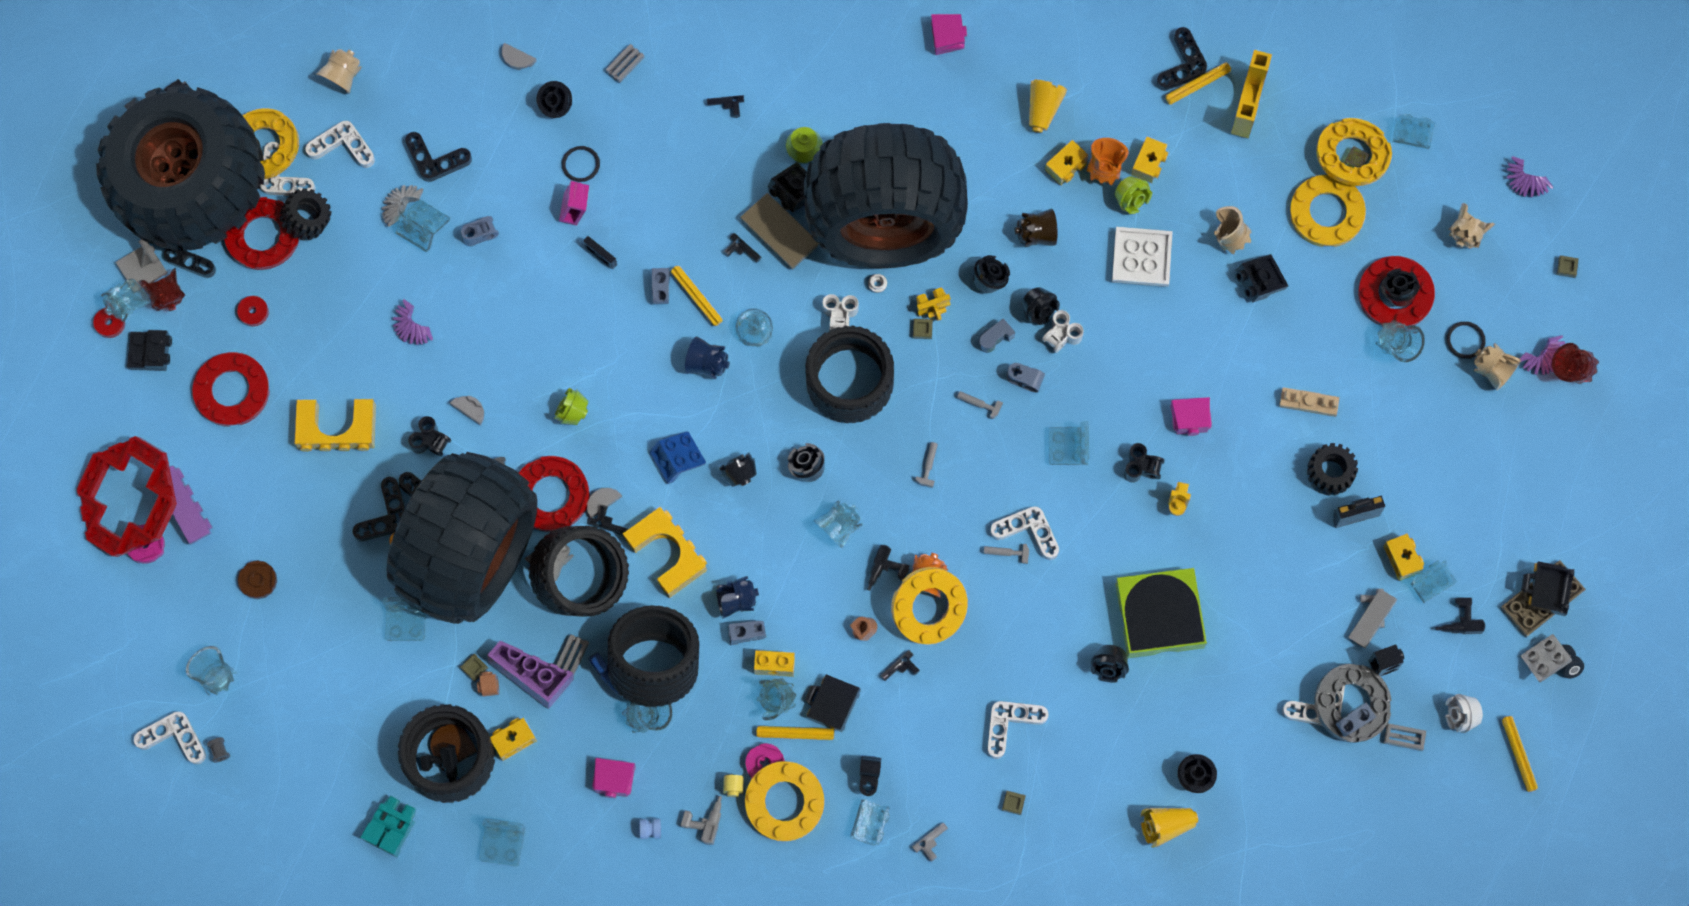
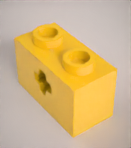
(1150, 150)
(1072, 154)
(1403, 568)
(774, 663)
(506, 747)

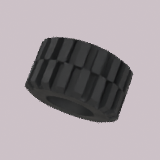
(314, 205)
(1337, 455)

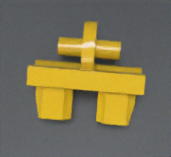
(934, 307)
(1179, 499)

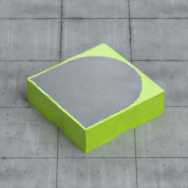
(1161, 612)

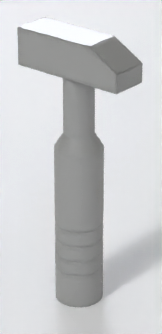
(980, 403)
(928, 466)
(1008, 552)

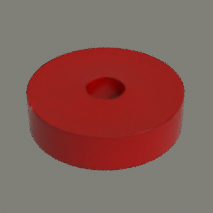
(256, 318)
(104, 330)

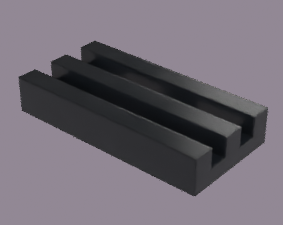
(600, 252)

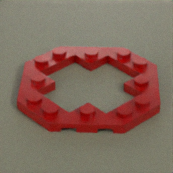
(159, 482)

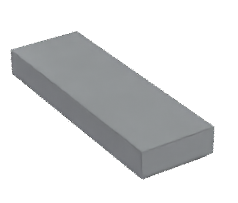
(1372, 618)

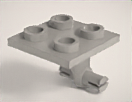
(142, 264)

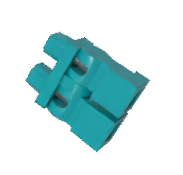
(389, 819)

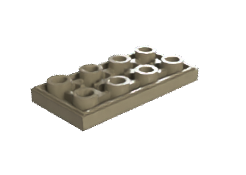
(779, 231)
(1528, 619)

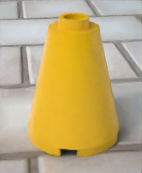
(1044, 103)
(1166, 824)

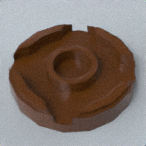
(257, 579)

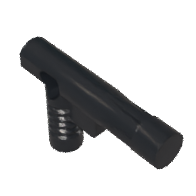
(728, 102)
(740, 248)
(606, 521)
(901, 666)

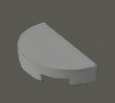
(516, 59)
(470, 407)
(603, 496)

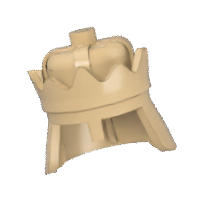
(341, 69)
(1468, 230)
(1232, 231)
(1495, 365)

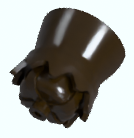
(1037, 228)

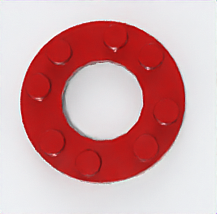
(268, 258)
(1381, 313)
(248, 408)
(578, 487)

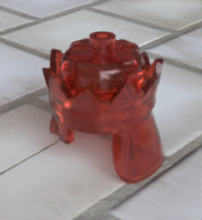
(164, 293)
(1574, 364)

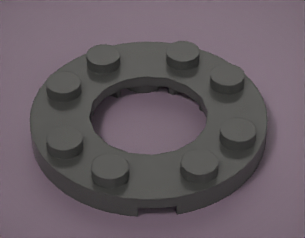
(1369, 682)

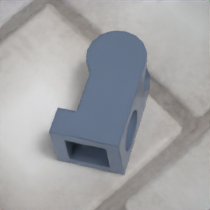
(660, 285)
(995, 335)
(746, 632)
(1355, 719)

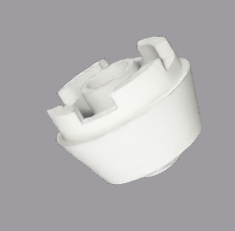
(1463, 713)

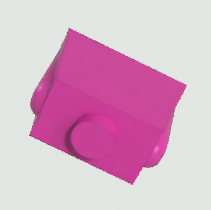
(948, 32)
(574, 203)
(1191, 416)
(613, 777)

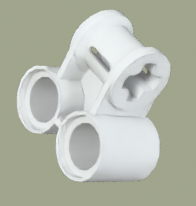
(840, 314)
(1060, 333)

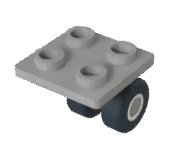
(1551, 657)

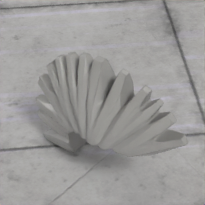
(398, 201)

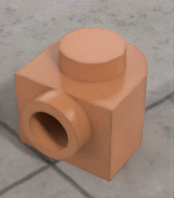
(864, 628)
(488, 684)

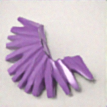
(1525, 180)
(409, 328)
(1544, 360)

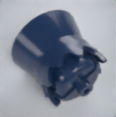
(706, 359)
(736, 596)

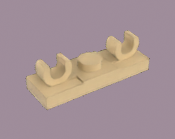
(1309, 402)

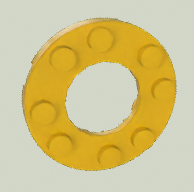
(1361, 130)
(288, 137)
(1322, 235)
(903, 605)
(756, 806)

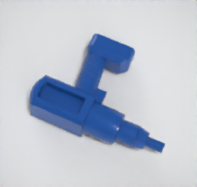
(601, 668)

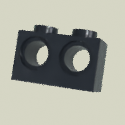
(1386, 660)

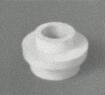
(877, 278)

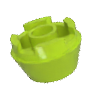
(803, 144)
(1132, 194)
(572, 408)

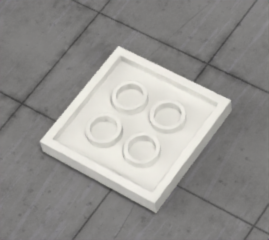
(1142, 256)

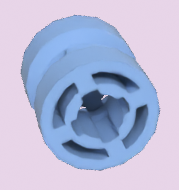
(648, 828)

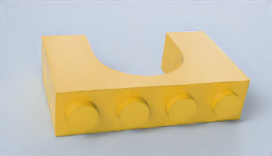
(1251, 94)
(359, 436)
(658, 526)

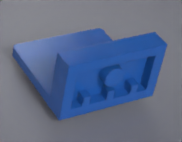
(676, 456)

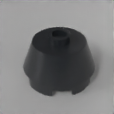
(554, 99)
(990, 274)
(1400, 287)
(1039, 305)
(807, 462)
(739, 470)
(1110, 663)
(1197, 773)

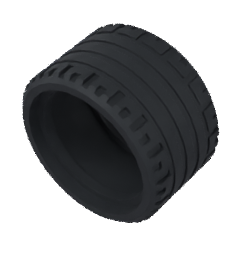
(849, 339)
(614, 571)
(653, 624)
(424, 723)

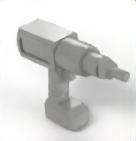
(709, 825)

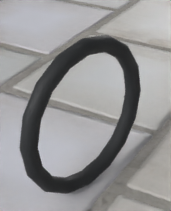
(575, 149)
(1449, 340)

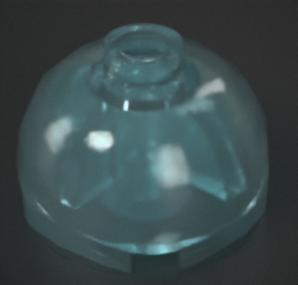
(754, 327)

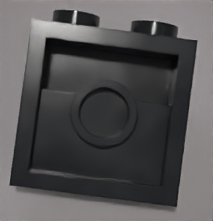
(789, 187)
(1261, 278)
(149, 350)

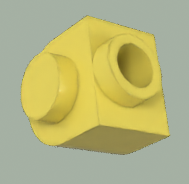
(733, 785)

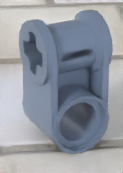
(480, 230)
(1027, 377)

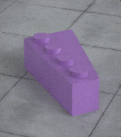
(187, 510)
(529, 672)

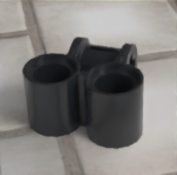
(432, 438)
(1143, 464)
(869, 772)

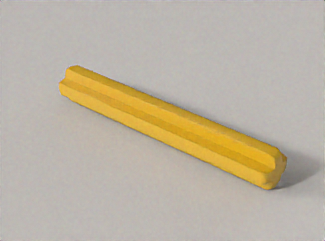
(1198, 83)
(696, 296)
(795, 733)
(1519, 753)

